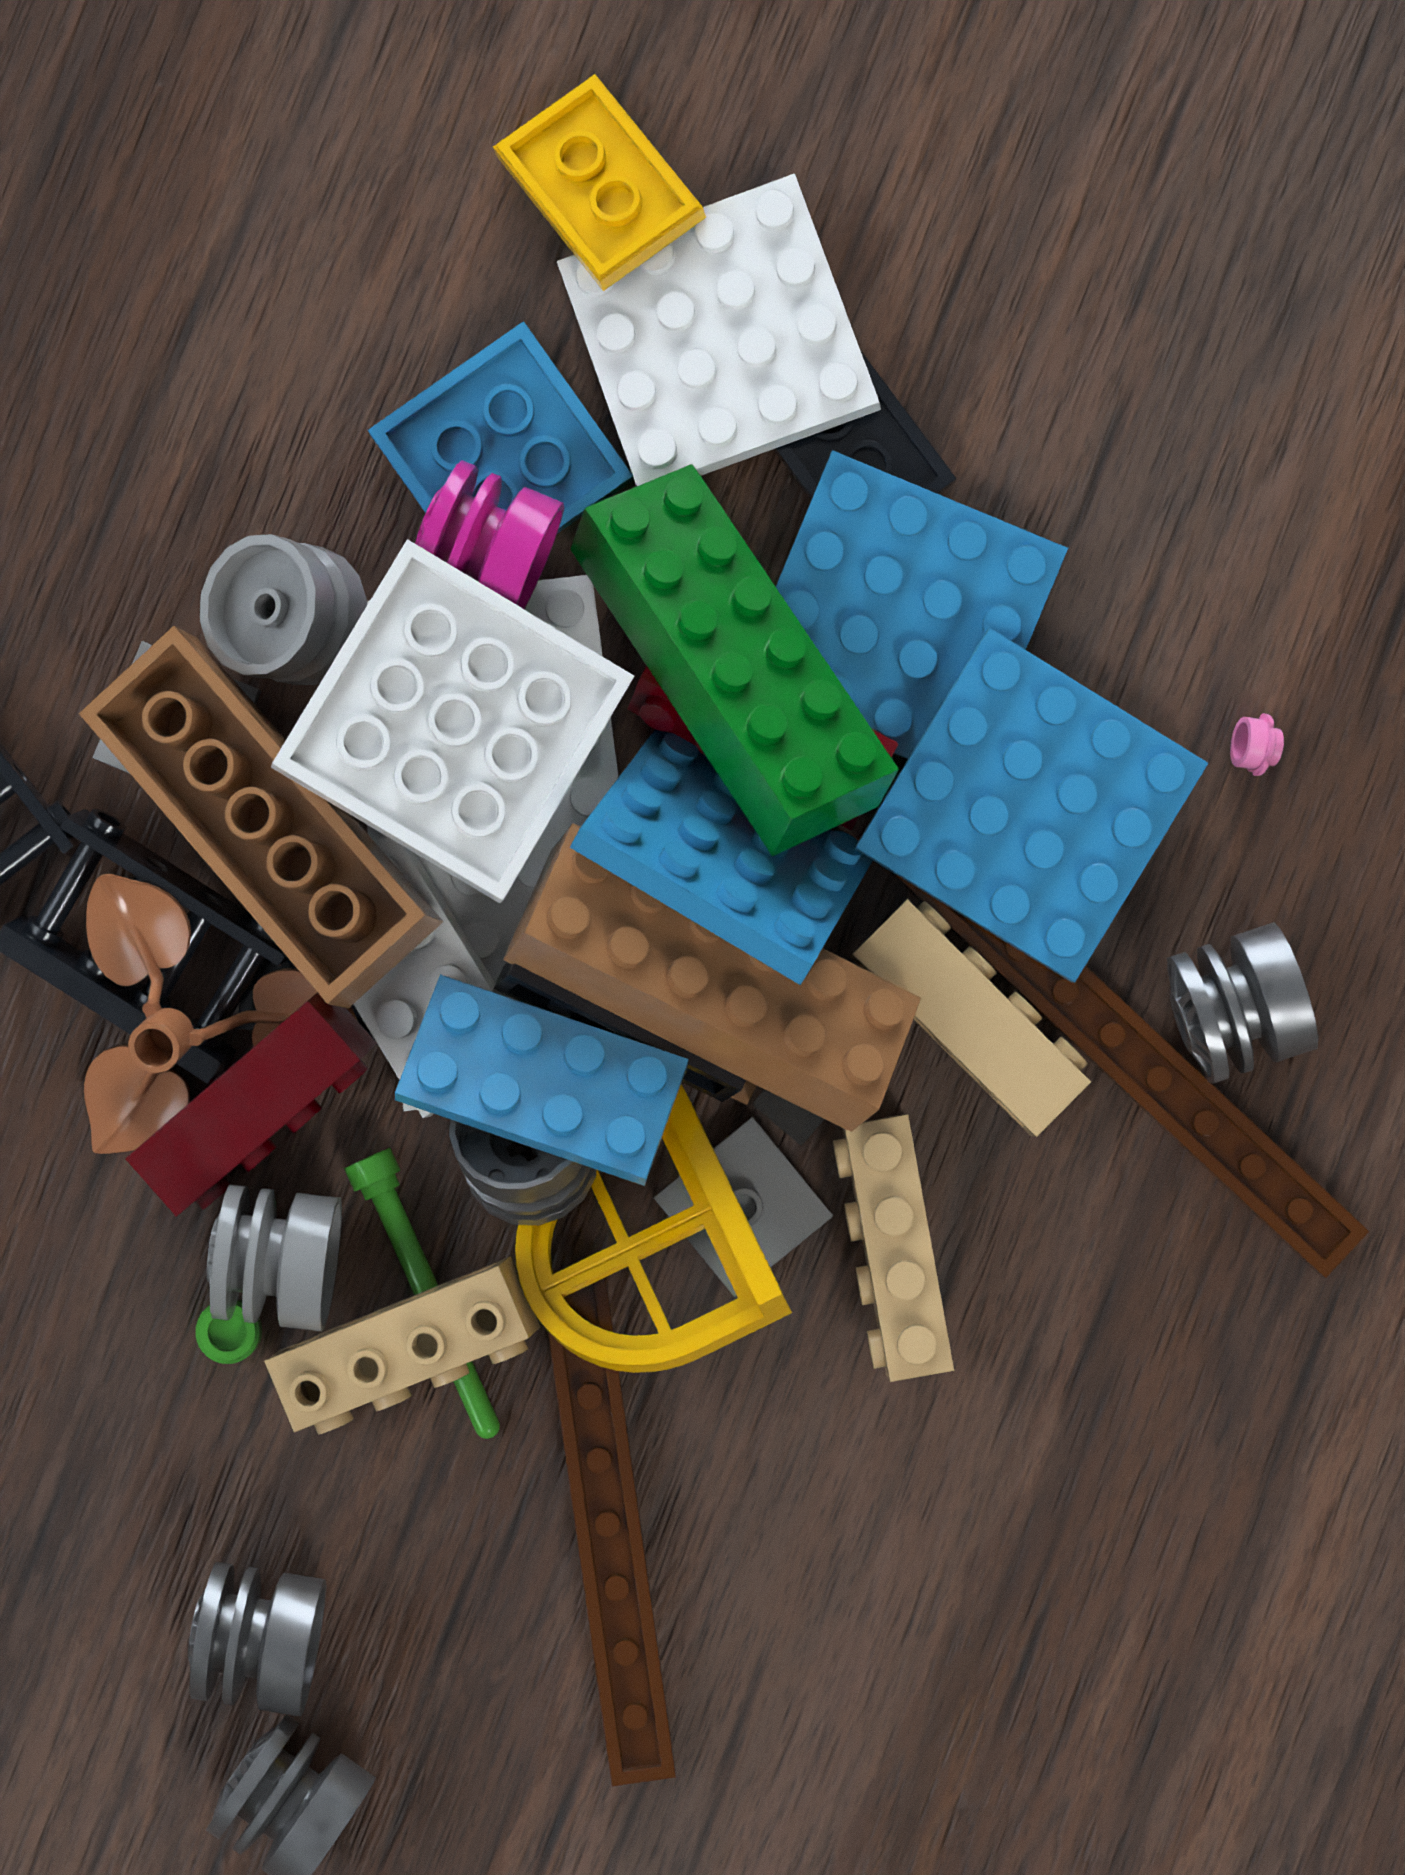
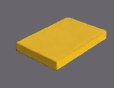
(599, 182)

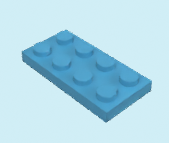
(541, 1079)

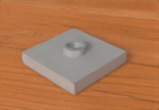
(769, 1190)

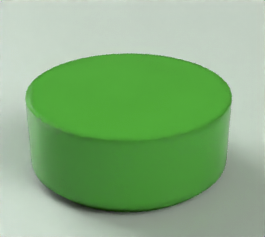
(227, 1339)

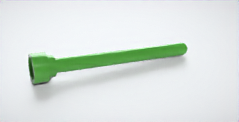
(377, 1181)

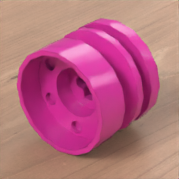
(487, 542)

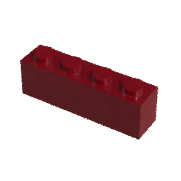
(251, 1102)

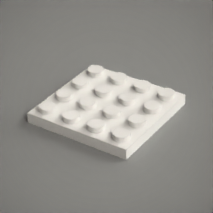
(724, 339)
(452, 721)

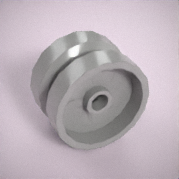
(280, 608)

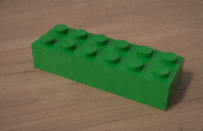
(733, 659)

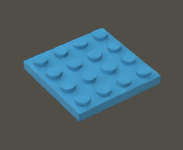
(906, 588)
(1031, 805)
(691, 847)

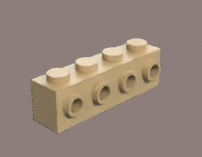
(973, 1020)
(897, 1249)
(403, 1345)

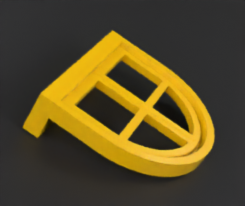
(714, 1209)

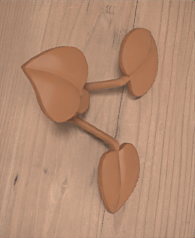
(131, 1086)

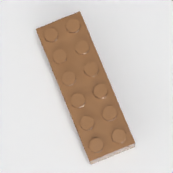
(275, 845)
(618, 947)

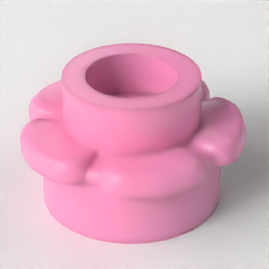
(1256, 744)

